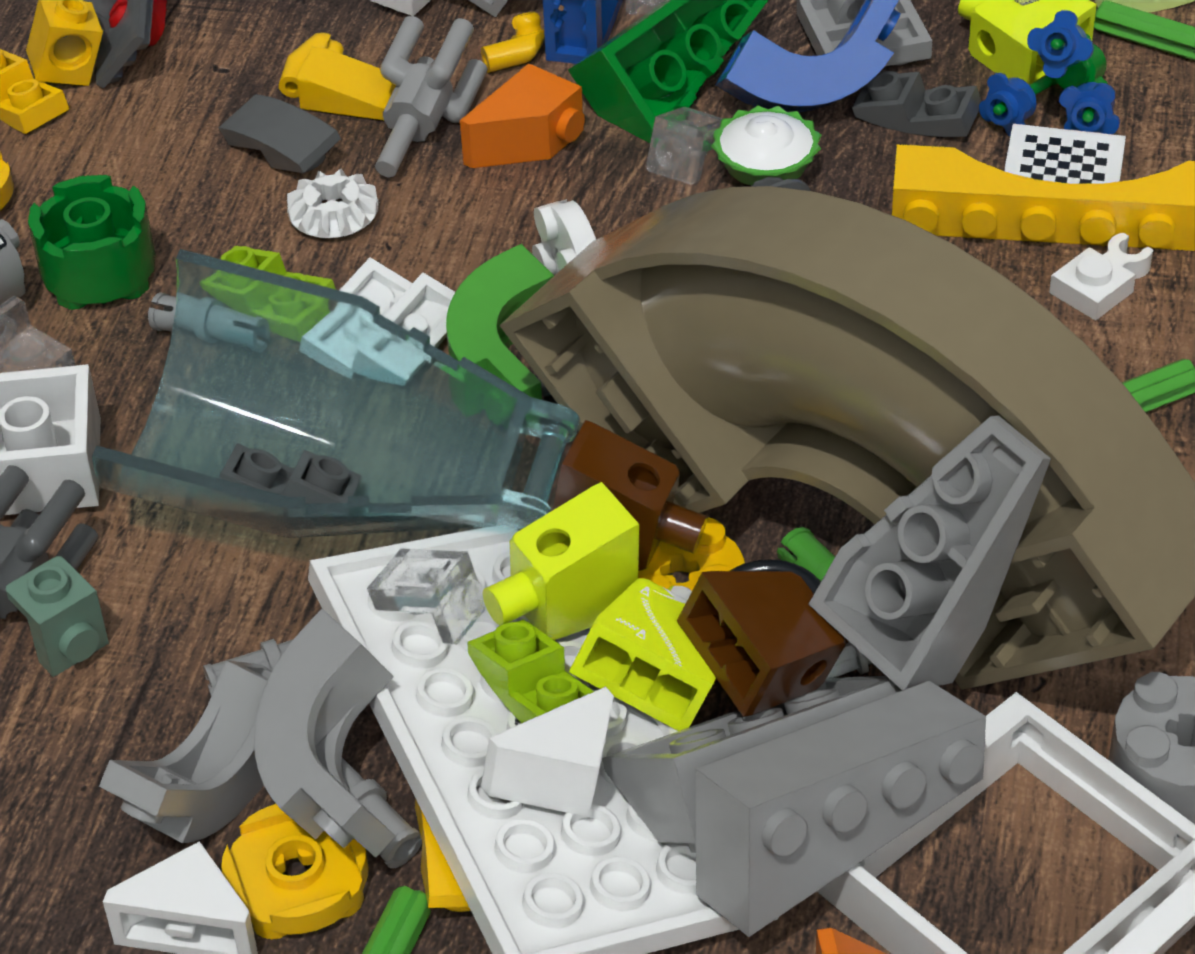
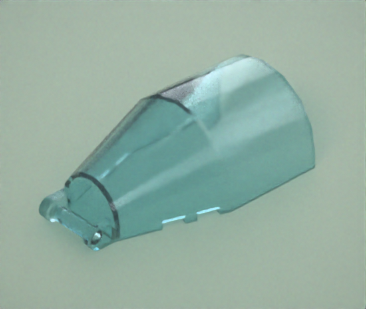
(330, 375)

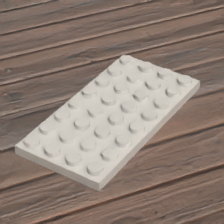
(526, 870)

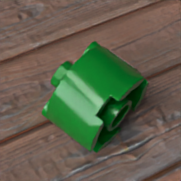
(92, 242)

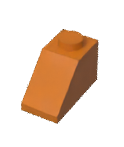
(523, 120)

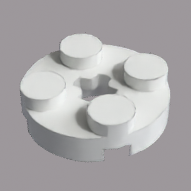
(562, 232)

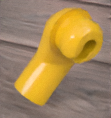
(521, 46)
(294, 61)

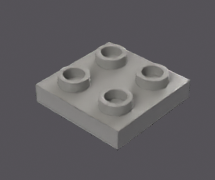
(830, 19)

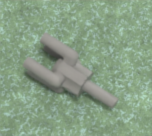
(425, 89)

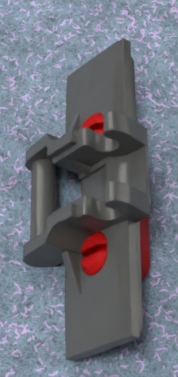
(125, 28)

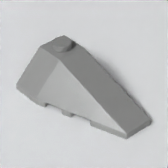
(932, 568)

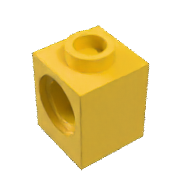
(68, 58)

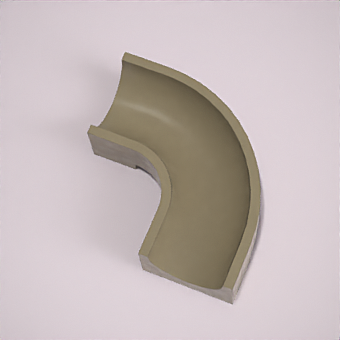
(853, 359)

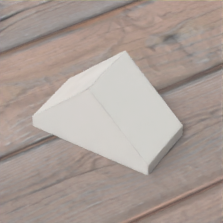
(551, 757)
(180, 908)

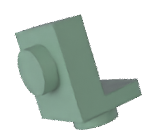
(60, 614)

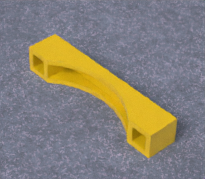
(969, 199)

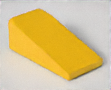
(342, 85)

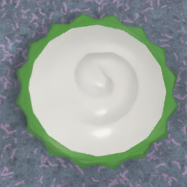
(766, 144)

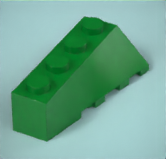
(661, 60)

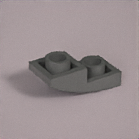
(904, 105)
(282, 132)
(314, 477)

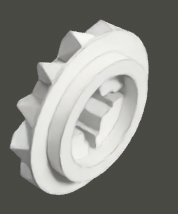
(332, 218)

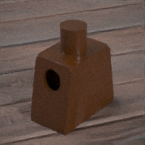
(639, 482)
(760, 636)

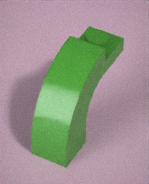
(487, 301)

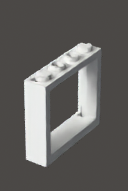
(1079, 774)

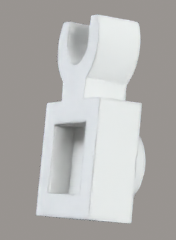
(1099, 281)

